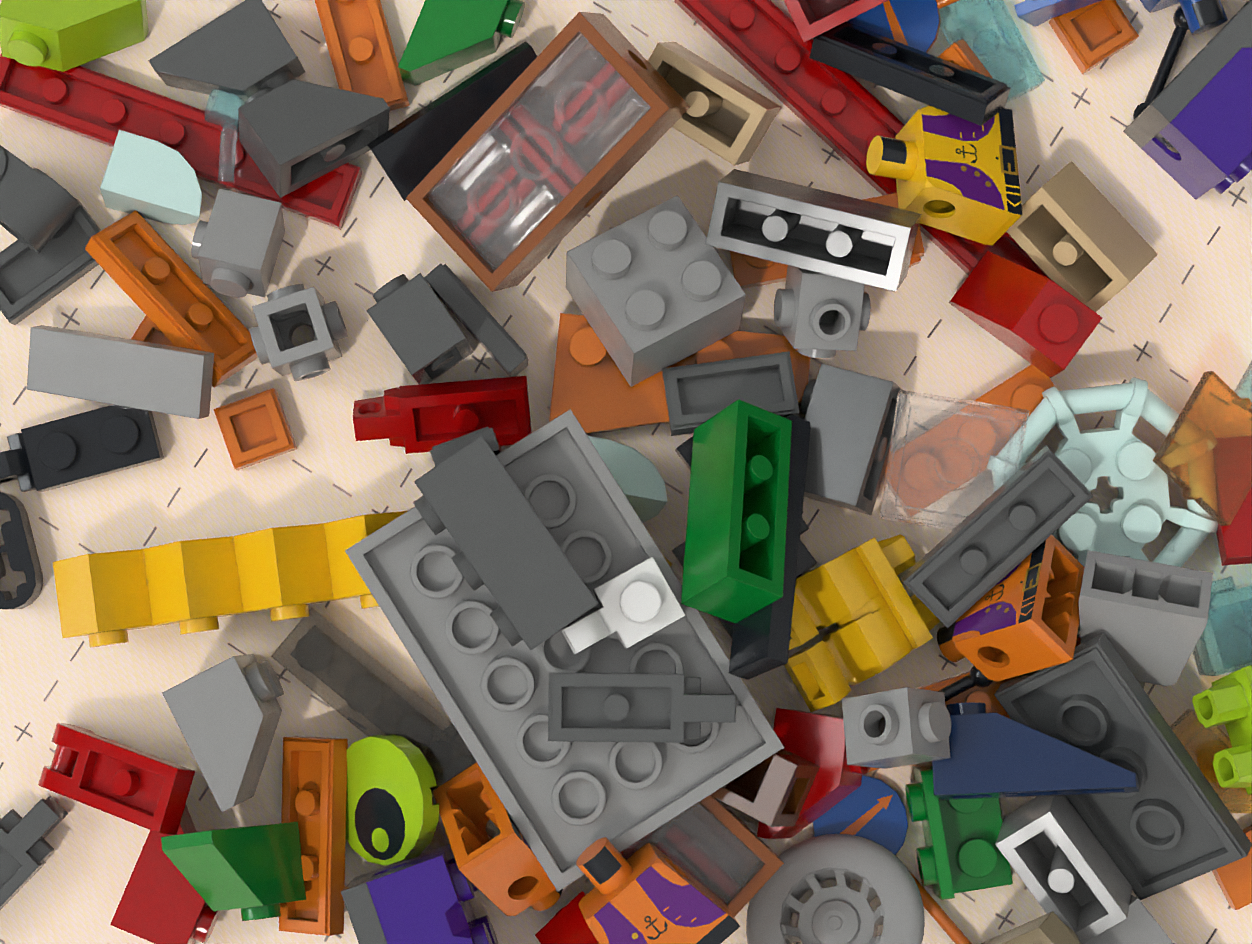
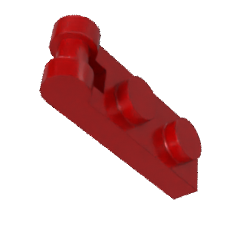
(117, 779)

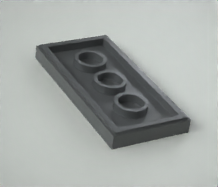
(1176, 819)

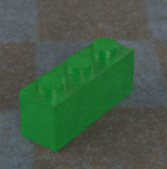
(737, 512)

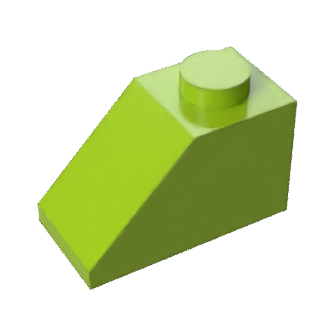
(69, 31)

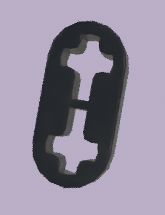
(21, 554)

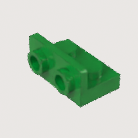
(958, 839)

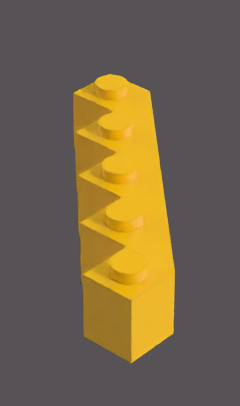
(212, 579)

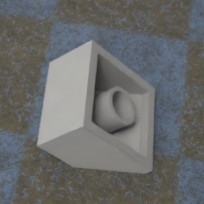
(229, 723)

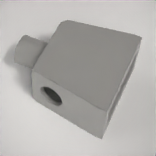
(1146, 612)

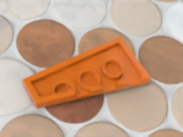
(603, 399)

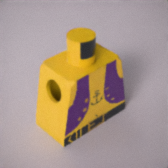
(954, 172)

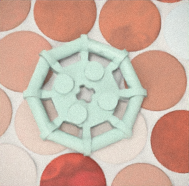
(1128, 464)

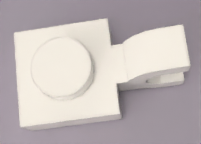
(631, 605)

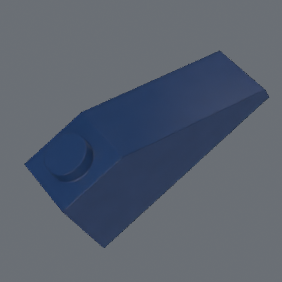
(1008, 759)

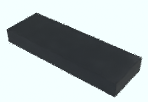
(911, 72)
(428, 135)

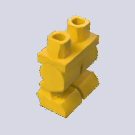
(873, 618)

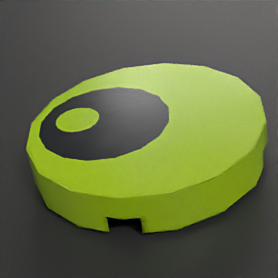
(389, 800)

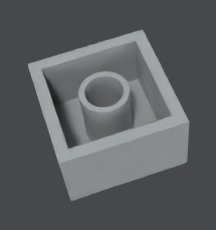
(654, 290)

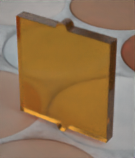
(1211, 449)

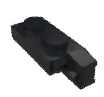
(80, 448)

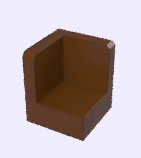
(772, 789)

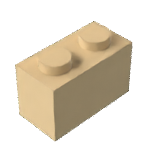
(722, 110)
(1080, 238)

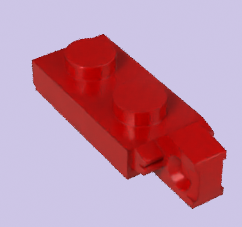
(440, 412)

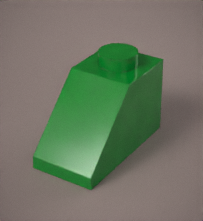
(456, 34)
(242, 867)

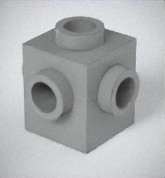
(821, 312)
(281, 316)

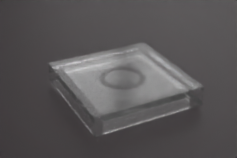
(948, 457)

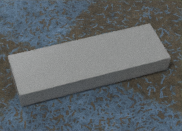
(120, 371)

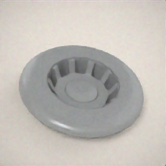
(837, 911)

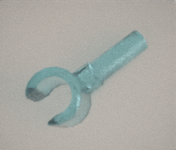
(223, 111)

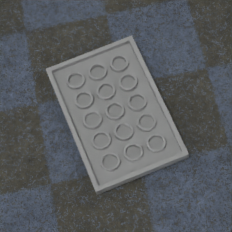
(498, 693)

